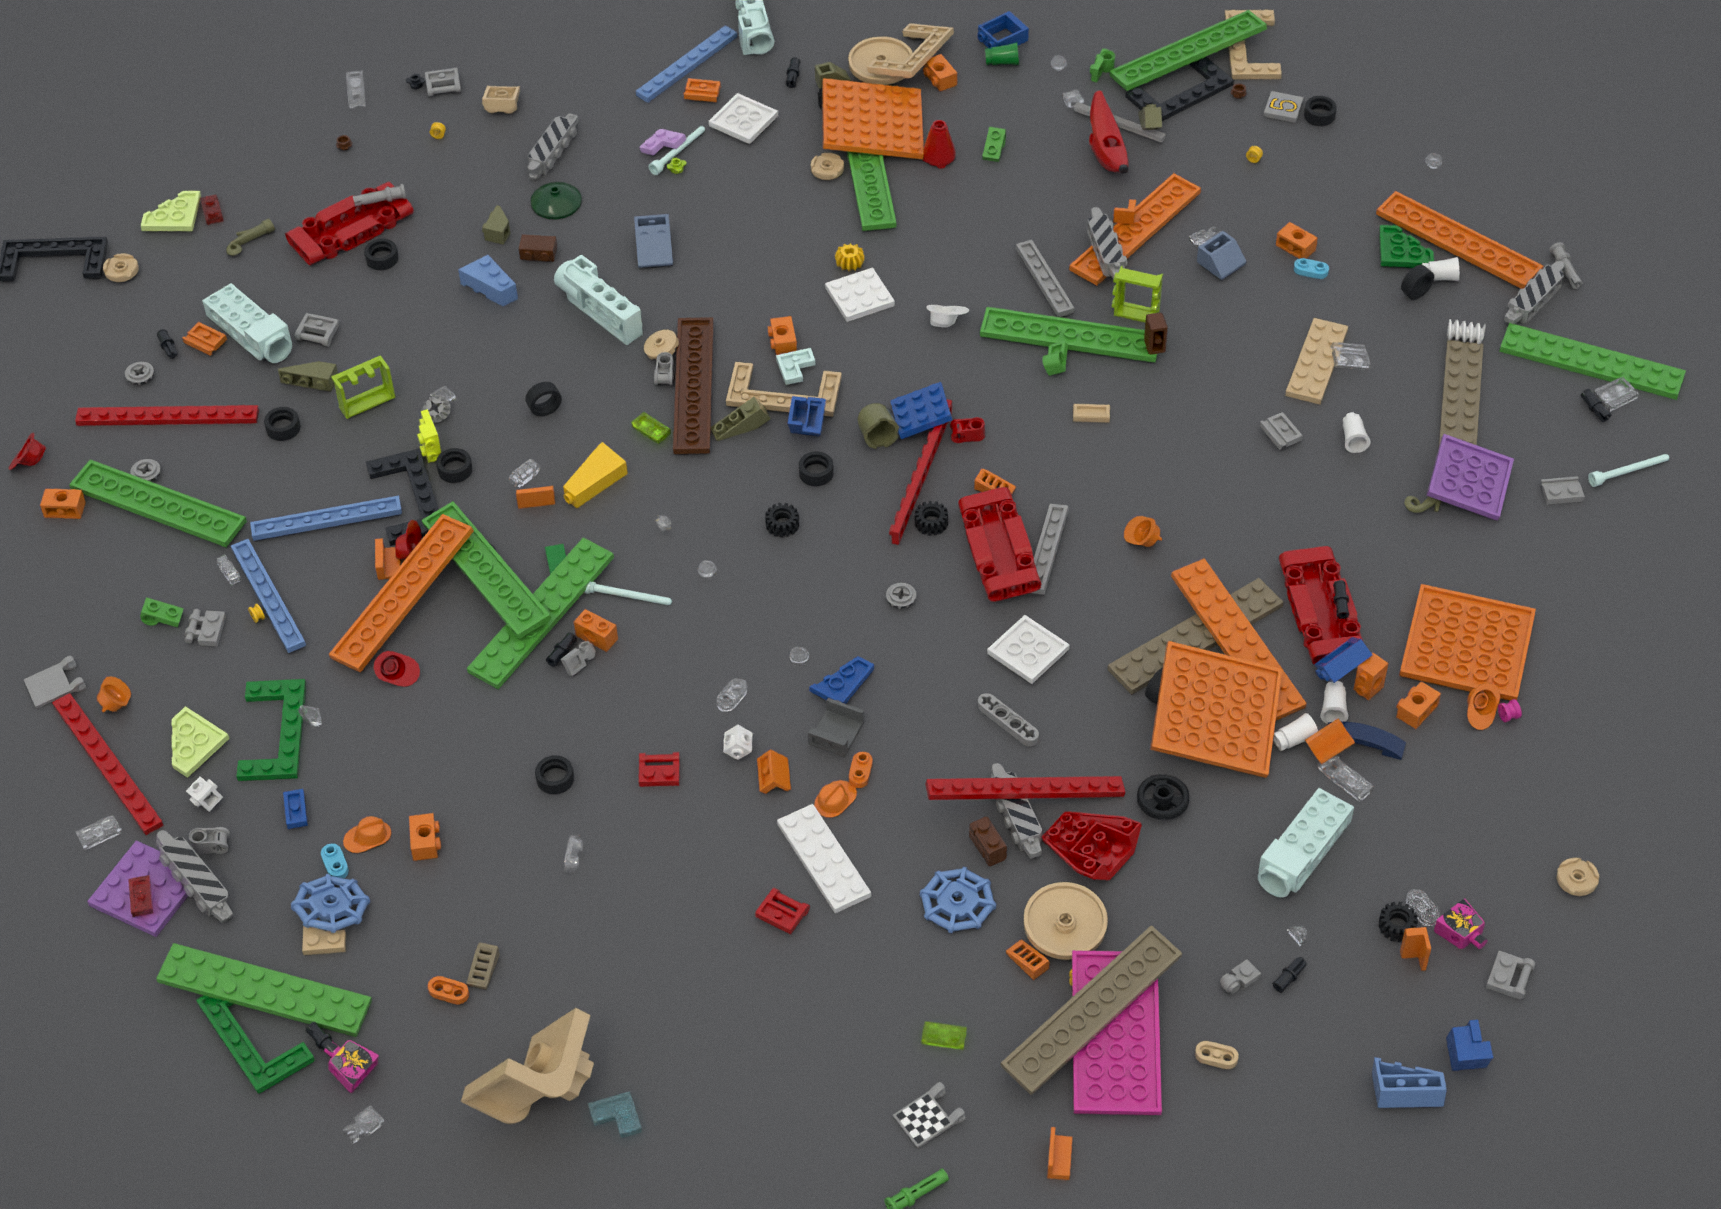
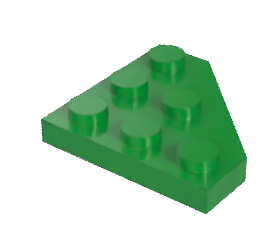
(1401, 250)

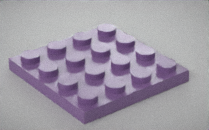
(1470, 477)
(114, 897)

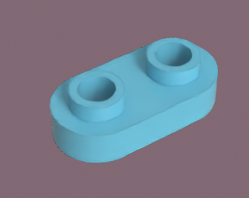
(1311, 268)
(333, 860)

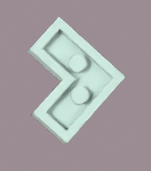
(791, 363)

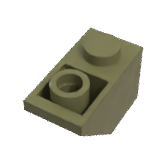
(829, 71)
(1150, 117)
(496, 227)

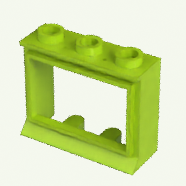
(1130, 310)
(368, 398)

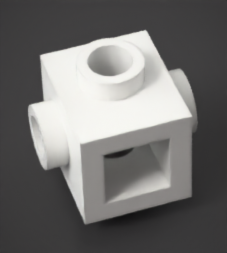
(737, 742)
(204, 794)

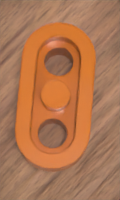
(860, 765)
(449, 990)

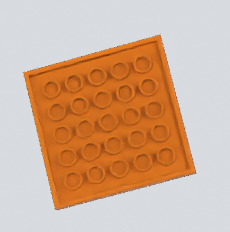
(872, 118)
(1467, 641)
(1216, 709)

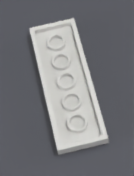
(824, 858)

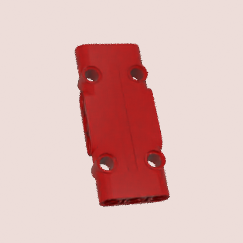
(346, 226)
(999, 544)
(1310, 592)

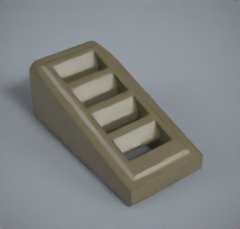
(485, 953)

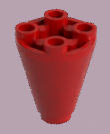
(939, 146)

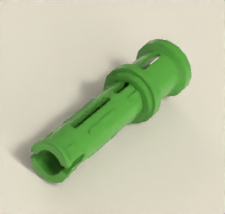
(908, 1195)

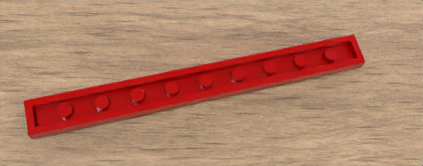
(167, 415)
(918, 479)
(108, 764)
(1024, 788)

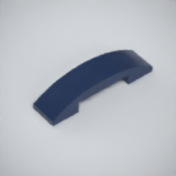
(1376, 738)

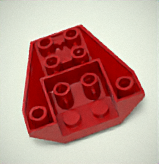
(1093, 842)

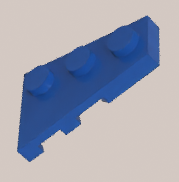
(844, 682)

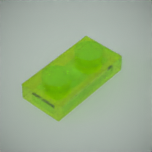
(651, 427)
(944, 1035)

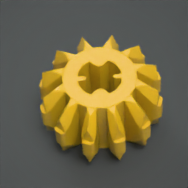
(849, 257)

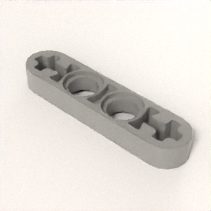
(1011, 717)

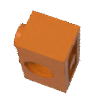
(940, 72)
(1296, 241)
(782, 335)
(62, 503)
(595, 630)
(1370, 676)
(1418, 704)
(422, 846)

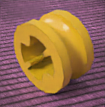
(439, 127)
(1254, 154)
(256, 613)

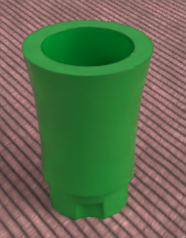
(1002, 55)

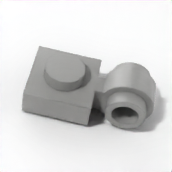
(575, 661)
(1241, 975)

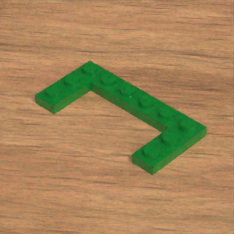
(288, 759)
(257, 1072)

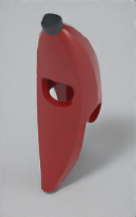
(1108, 152)

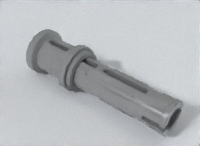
(388, 194)
(1560, 254)

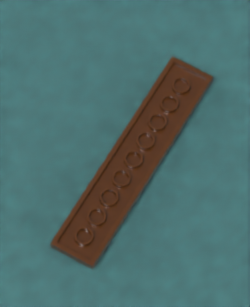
(693, 386)

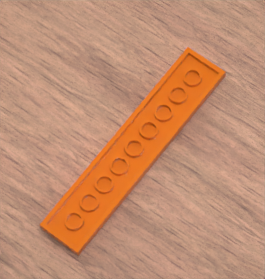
(1149, 218)
(1459, 240)
(401, 593)
(1231, 627)

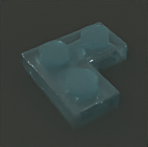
(619, 1109)

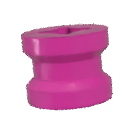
(1509, 710)

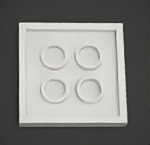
(743, 118)
(859, 294)
(1028, 649)

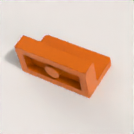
(535, 497)
(385, 560)
(1329, 741)
(773, 771)
(1416, 944)
(1059, 1156)

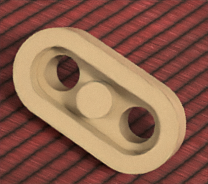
(1217, 1054)

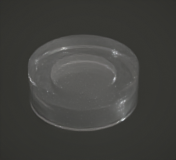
(799, 656)

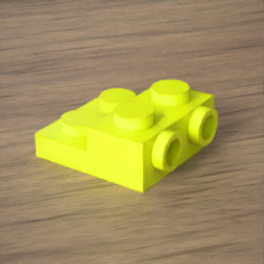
(428, 438)

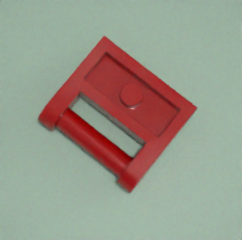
(659, 774)
(780, 915)

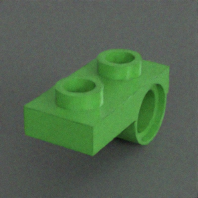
(1103, 63)
(994, 143)
(1056, 359)
(156, 611)

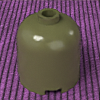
(877, 425)

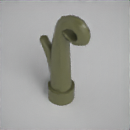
(235, 248)
(1427, 503)

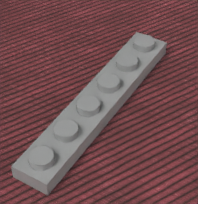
(1045, 278)
(1049, 543)

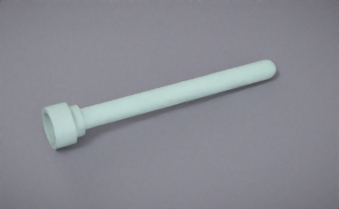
(657, 165)
(1597, 478)
(593, 587)

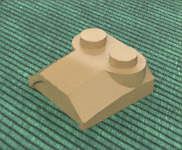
(500, 99)

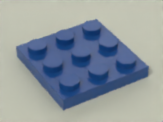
(921, 410)

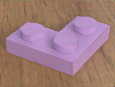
(661, 139)

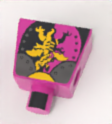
(1461, 926)
(350, 1063)

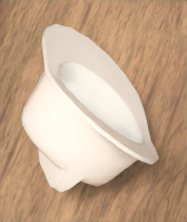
(945, 315)

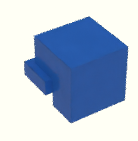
(806, 415)
(1467, 1048)

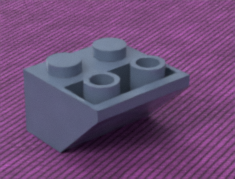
(1221, 255)

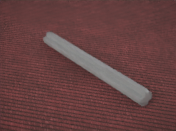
(1125, 124)

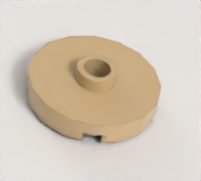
(827, 166)
(120, 267)
(661, 342)
(1576, 868)

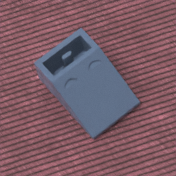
(653, 240)

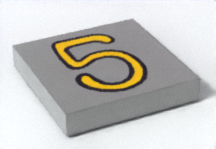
(1283, 106)

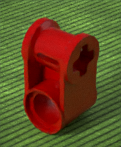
(969, 429)

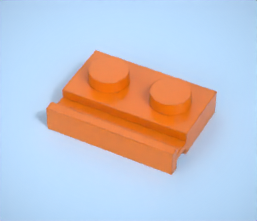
(702, 90)
(204, 338)

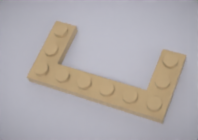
(934, 39)
(1237, 53)
(739, 393)

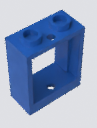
(1007, 20)
(1342, 660)

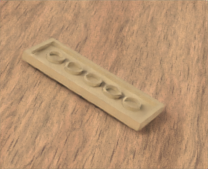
(1316, 361)

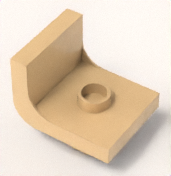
(551, 1069)

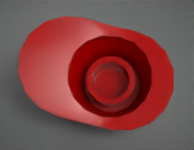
(30, 453)
(408, 541)
(396, 668)

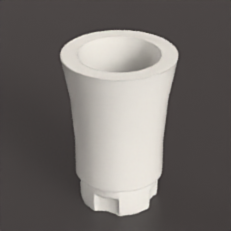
(1444, 269)
(1355, 434)
(1334, 703)
(1295, 732)

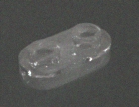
(732, 693)
(572, 860)
(1423, 906)

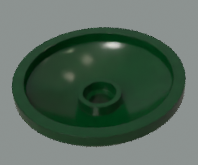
(556, 200)

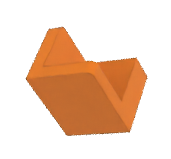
(1124, 215)

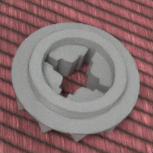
(136, 368)
(443, 409)
(142, 465)
(894, 592)

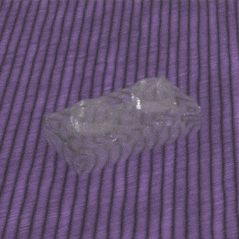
(98, 832)

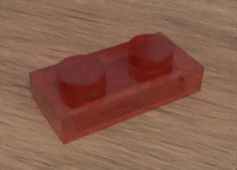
(211, 209)
(140, 896)

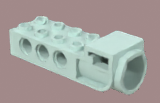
(754, 27)
(598, 300)
(248, 324)
(1303, 844)

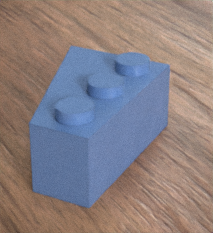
(490, 280)
(1407, 1087)

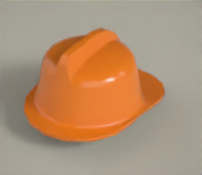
(1142, 531)
(113, 694)
(1482, 705)
(835, 798)
(367, 835)

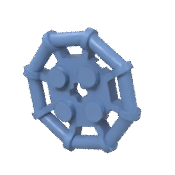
(323, 891)
(957, 909)

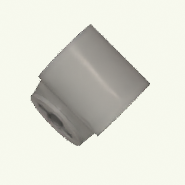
(664, 369)
(208, 840)

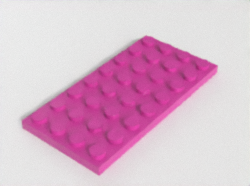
(1122, 1063)

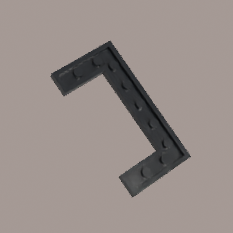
(1216, 82)
(93, 247)
(414, 465)

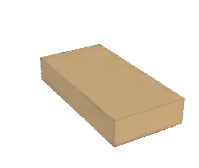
(1091, 413)

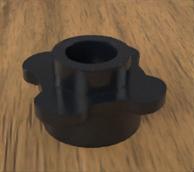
(415, 81)

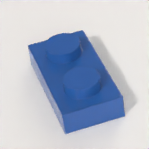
(295, 808)

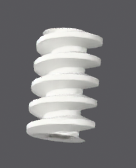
(1465, 332)

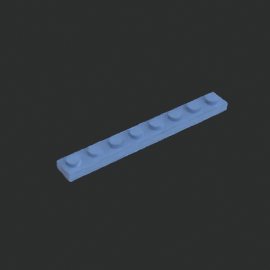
(686, 64)
(325, 518)
(268, 596)

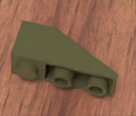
(310, 375)
(742, 420)

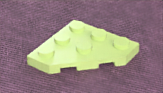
(174, 214)
(193, 741)

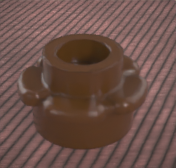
(1239, 91)
(344, 142)

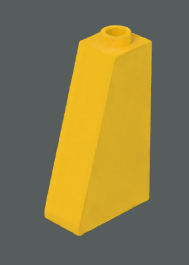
(594, 475)

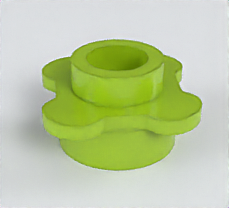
(676, 165)

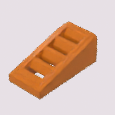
(988, 477)
(1032, 971)

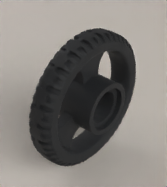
(1163, 797)

